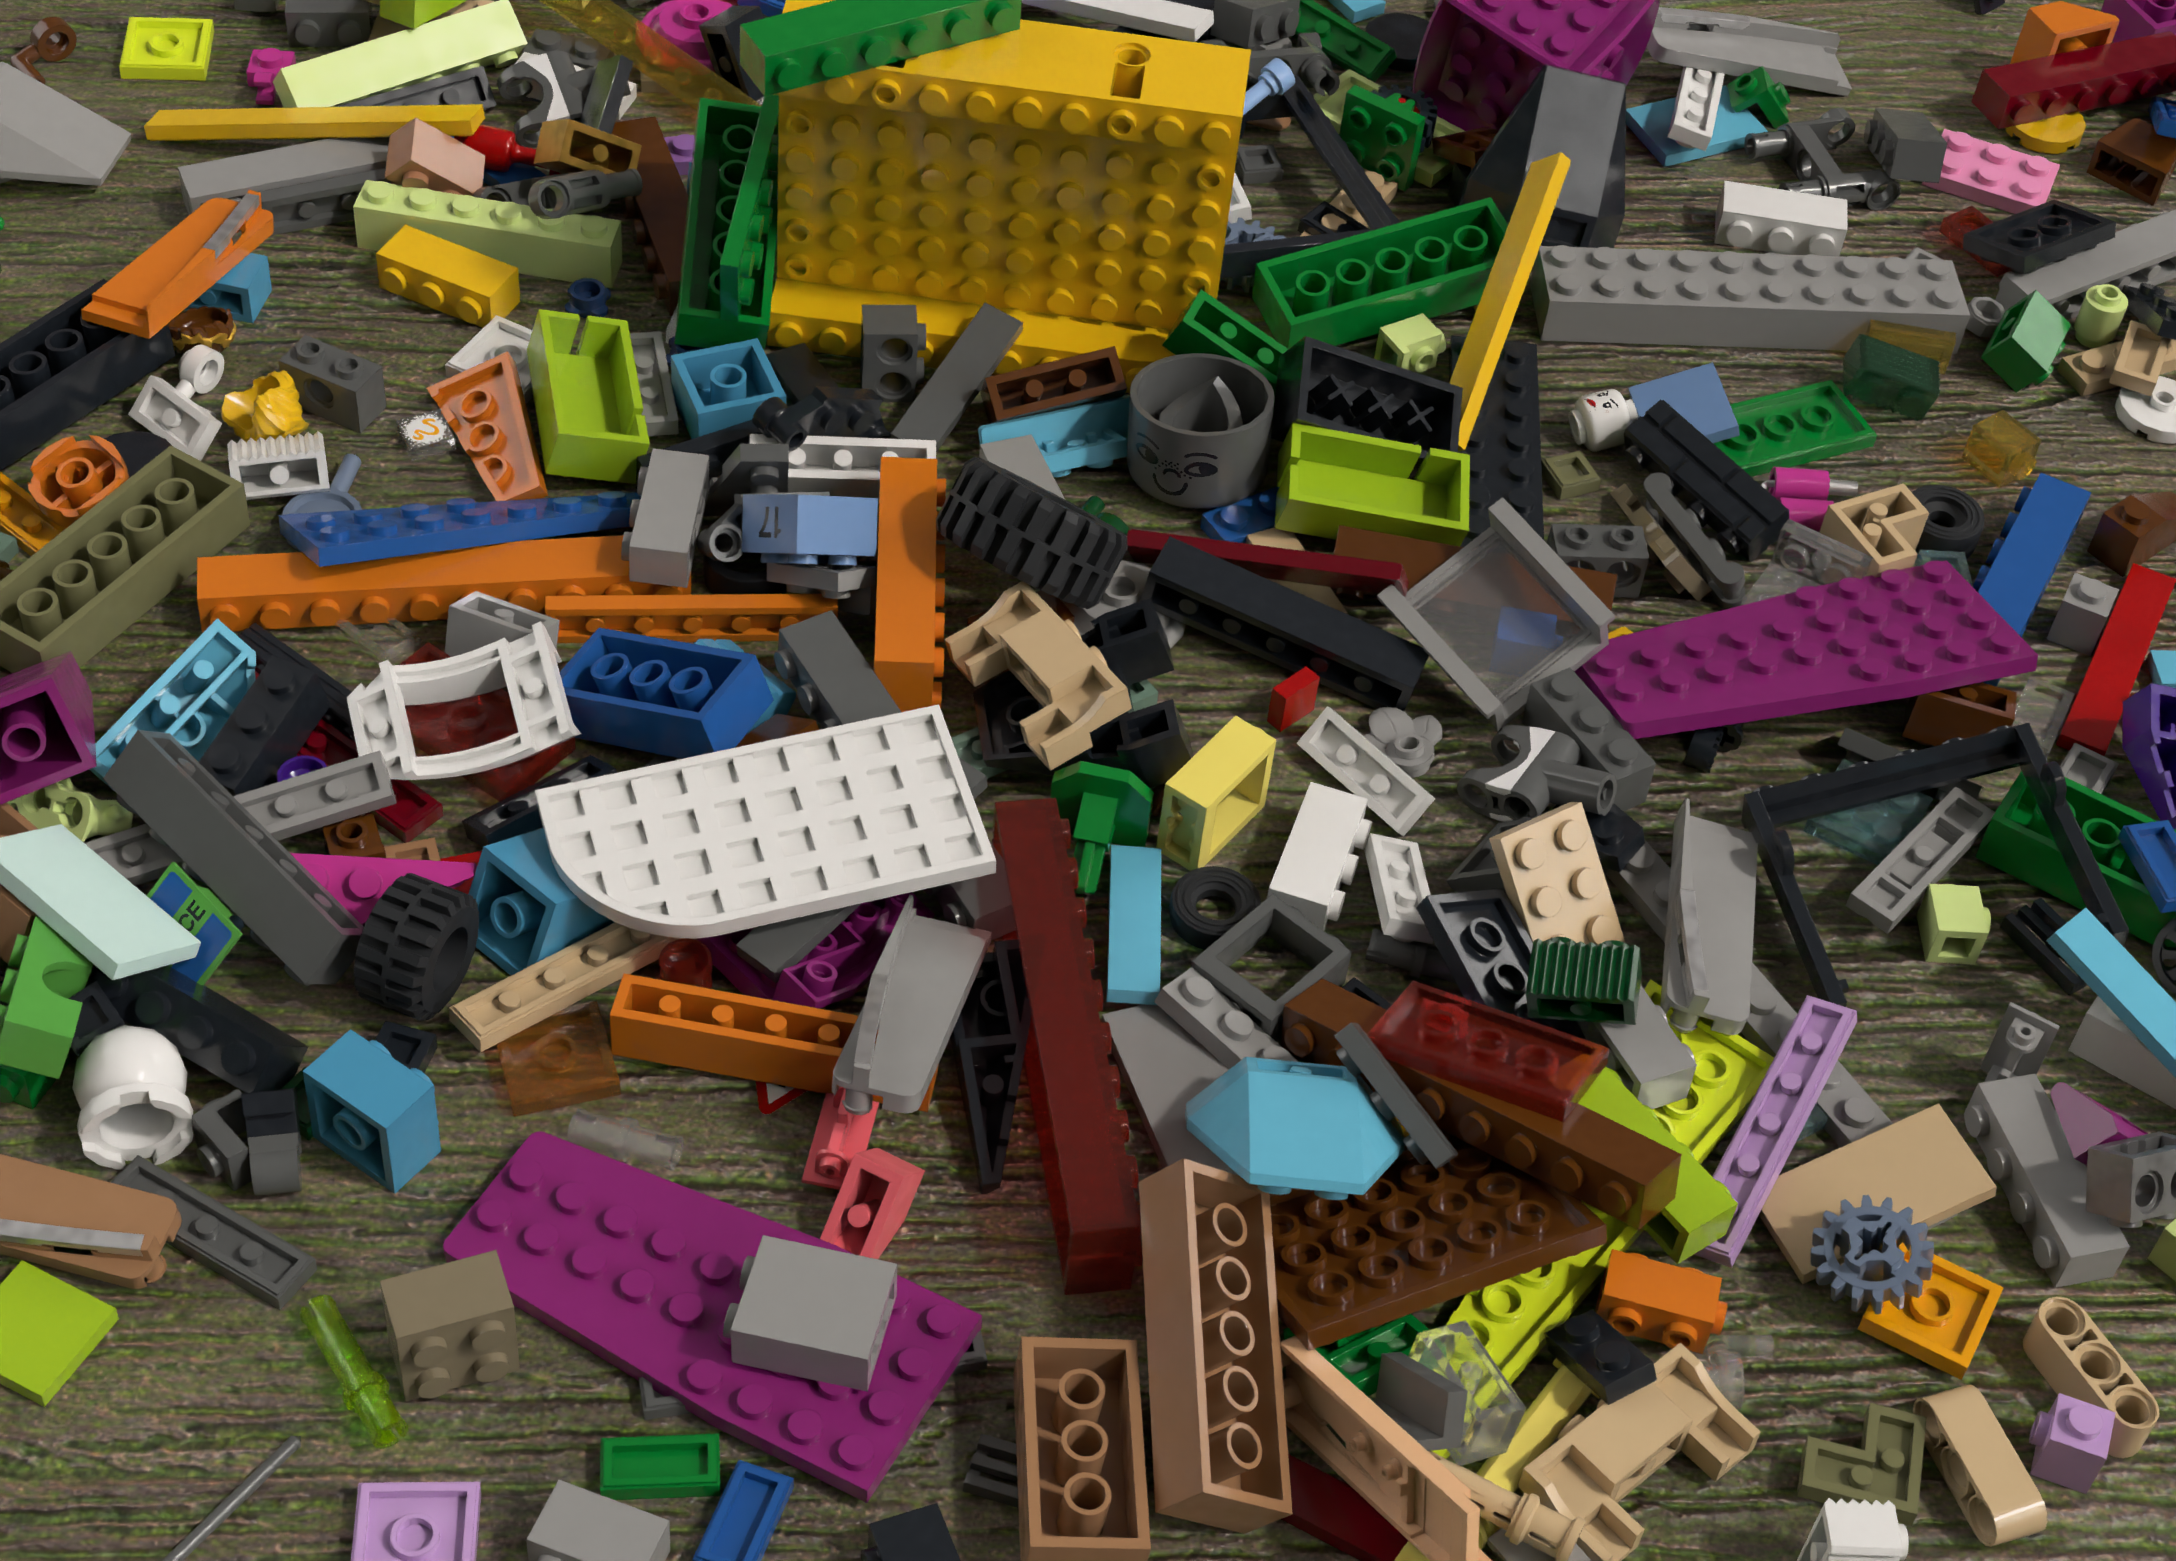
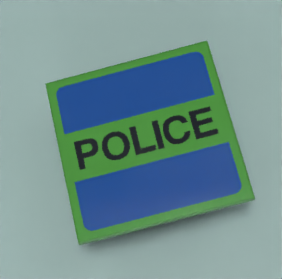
(201, 915)

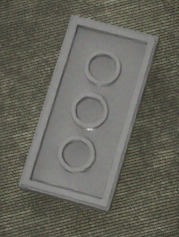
(1163, 1073)

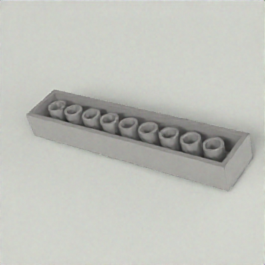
(1737, 297)

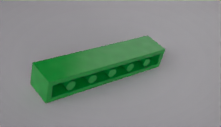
(862, 35)

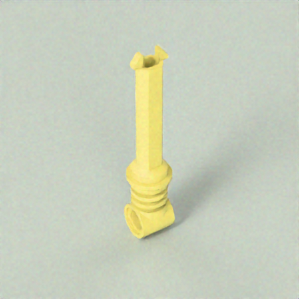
(1534, 1435)

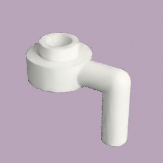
(200, 371)

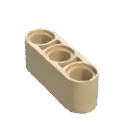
(2086, 1366)
(1981, 1466)

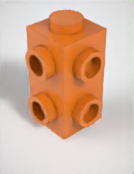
(1660, 1301)

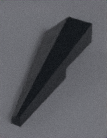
(990, 1056)

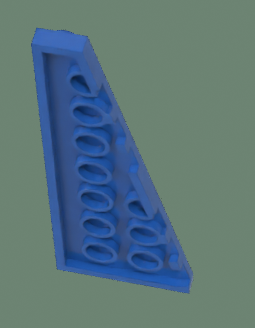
(458, 524)

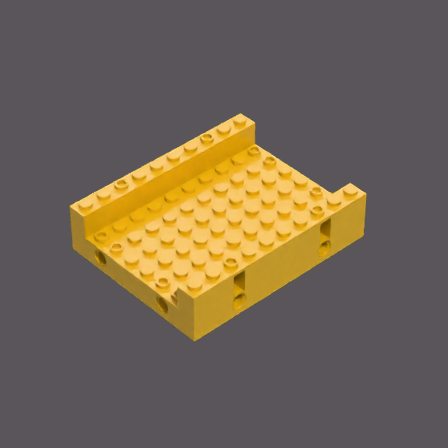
(1013, 172)

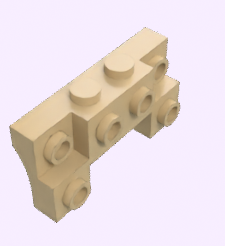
(1053, 666)
(1629, 1440)

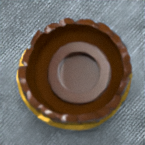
(202, 326)

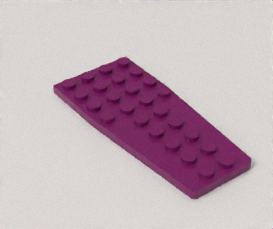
(1808, 653)
(647, 1284)

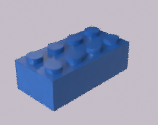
(663, 694)

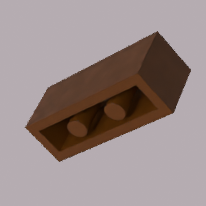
(1054, 385)

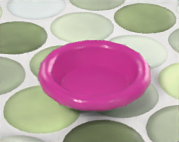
(680, 24)

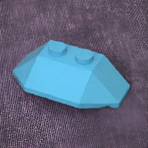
(189, 698)

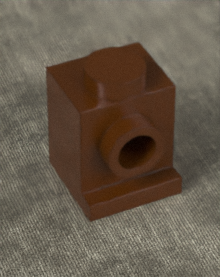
(354, 837)

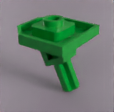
(1102, 809)

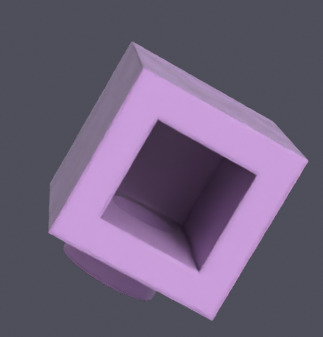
(2071, 1442)

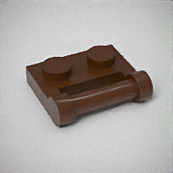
(1464, 146)

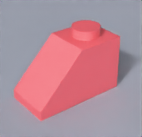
(872, 1202)

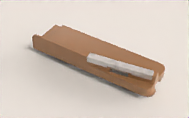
(71, 1210)

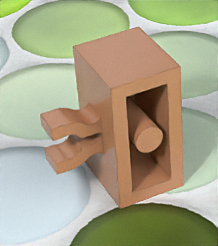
(433, 160)

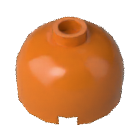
(75, 477)

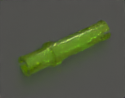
(363, 1388)

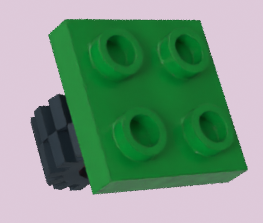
(1388, 130)

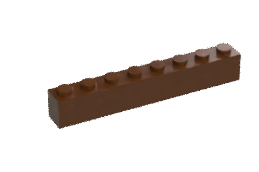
(1582, 1156)

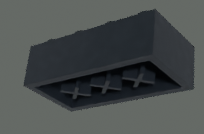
(1364, 397)

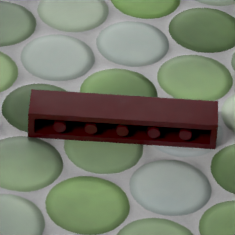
(2077, 80)

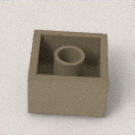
(450, 1325)

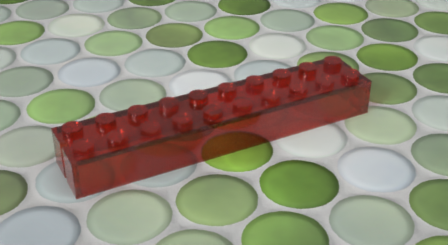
(1066, 1056)

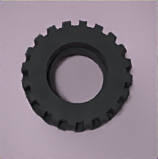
(1031, 533)

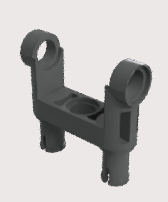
(1305, 61)
(1805, 150)
(567, 192)

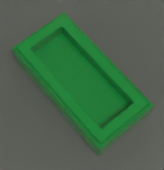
(660, 1466)

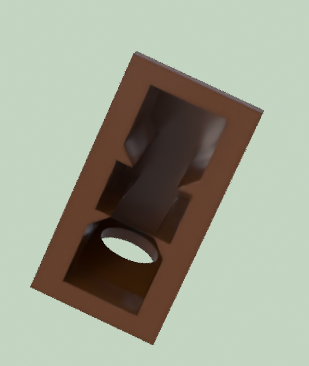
(2135, 160)

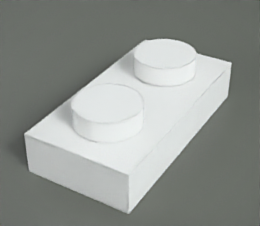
(175, 417)

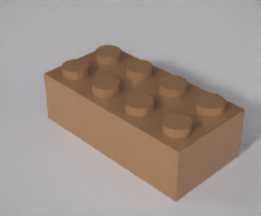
(1080, 1451)

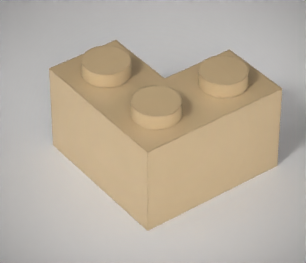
(1880, 525)

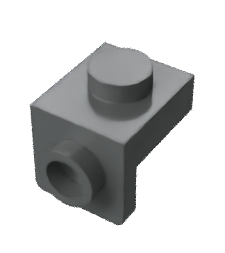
(218, 1142)

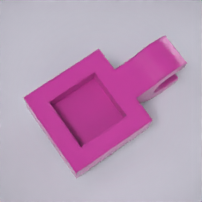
(263, 69)

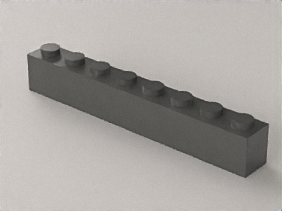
(843, 689)

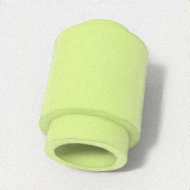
(2100, 315)

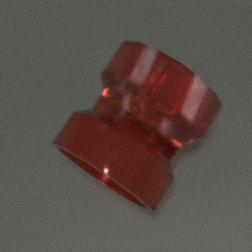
(686, 963)

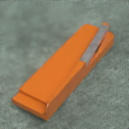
(180, 266)

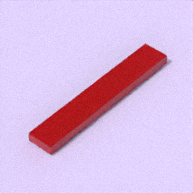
(2117, 660)

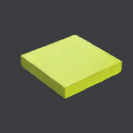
(167, 48)

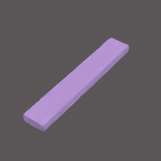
(1778, 1116)

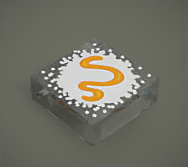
(425, 435)

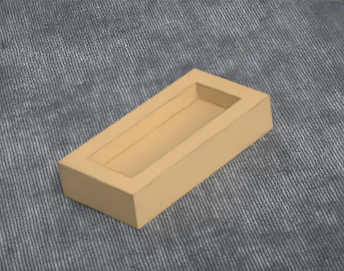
(2139, 359)

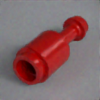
(499, 148)

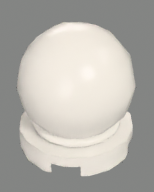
(132, 1098)

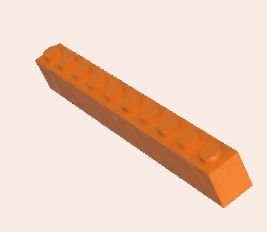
(297, 593)

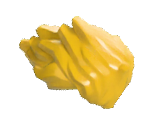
(265, 408)

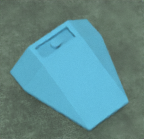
(1296, 1127)

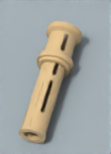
(1520, 1516)

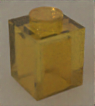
(2001, 449)

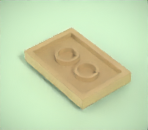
(1557, 877)

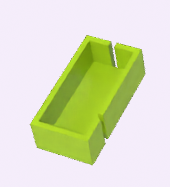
(587, 400)
(1364, 484)

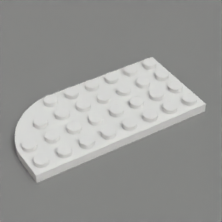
(771, 828)

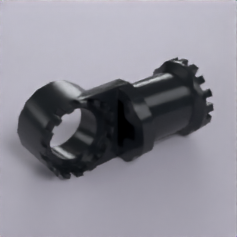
(1708, 741)

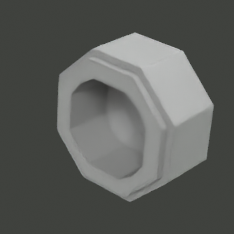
(1984, 316)

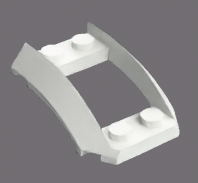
(524, 666)

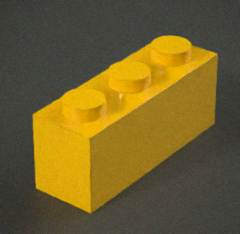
(447, 276)

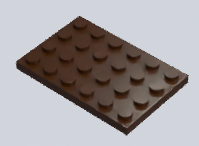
(1417, 1241)

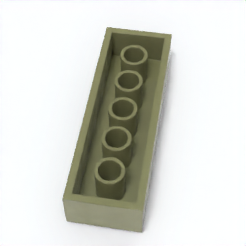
(118, 560)

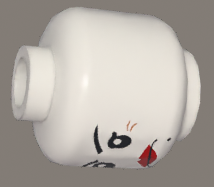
(1601, 419)

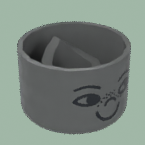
(1199, 430)

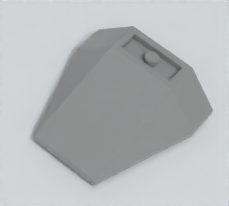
(53, 136)

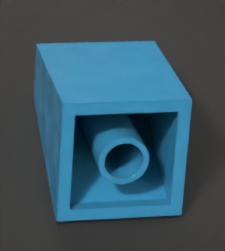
(526, 904)

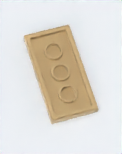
(1913, 1161)

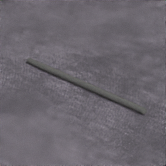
(234, 1500)

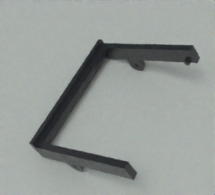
(1298, 102)
(1903, 775)

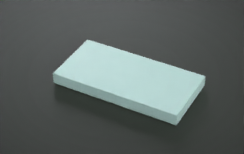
(91, 903)

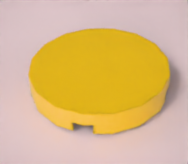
(2051, 134)

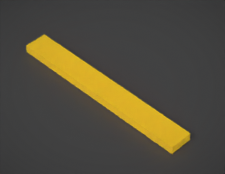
(308, 122)
(1506, 286)

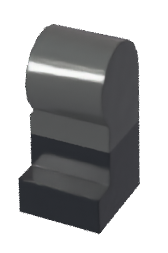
(273, 1140)

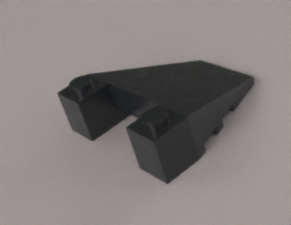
(1142, 741)

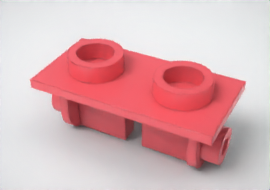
(836, 1141)

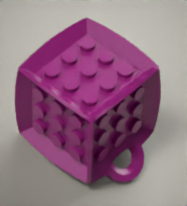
(1488, 52)

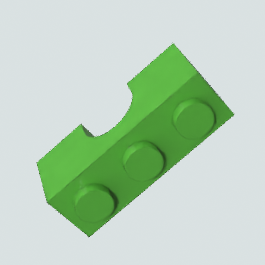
(39, 1016)

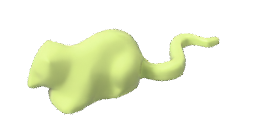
(73, 809)

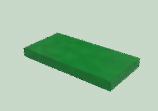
(1795, 428)

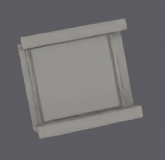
(1502, 615)

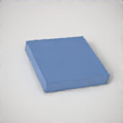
(1695, 396)

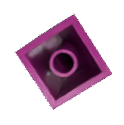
(44, 726)

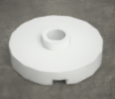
(2150, 413)

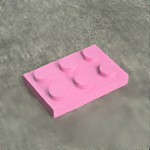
(1994, 174)

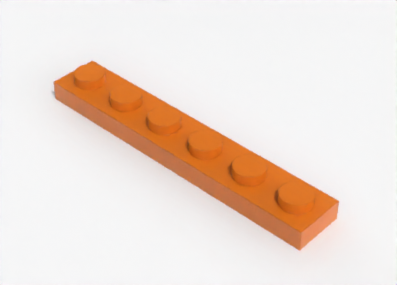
(685, 616)

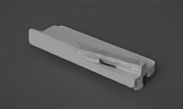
(1743, 43)
(1714, 918)
(914, 1007)

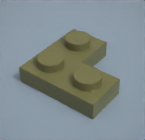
(1881, 1470)

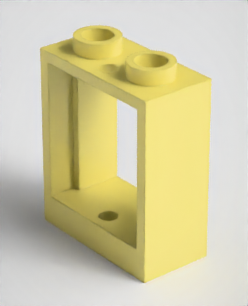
(1215, 794)

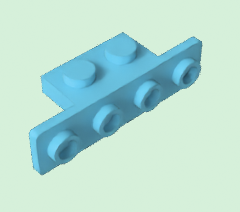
(1071, 436)

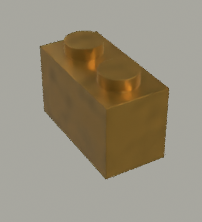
(575, 147)

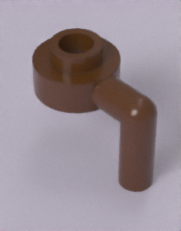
(49, 40)

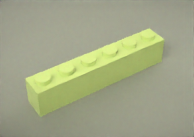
(405, 58)
(507, 231)

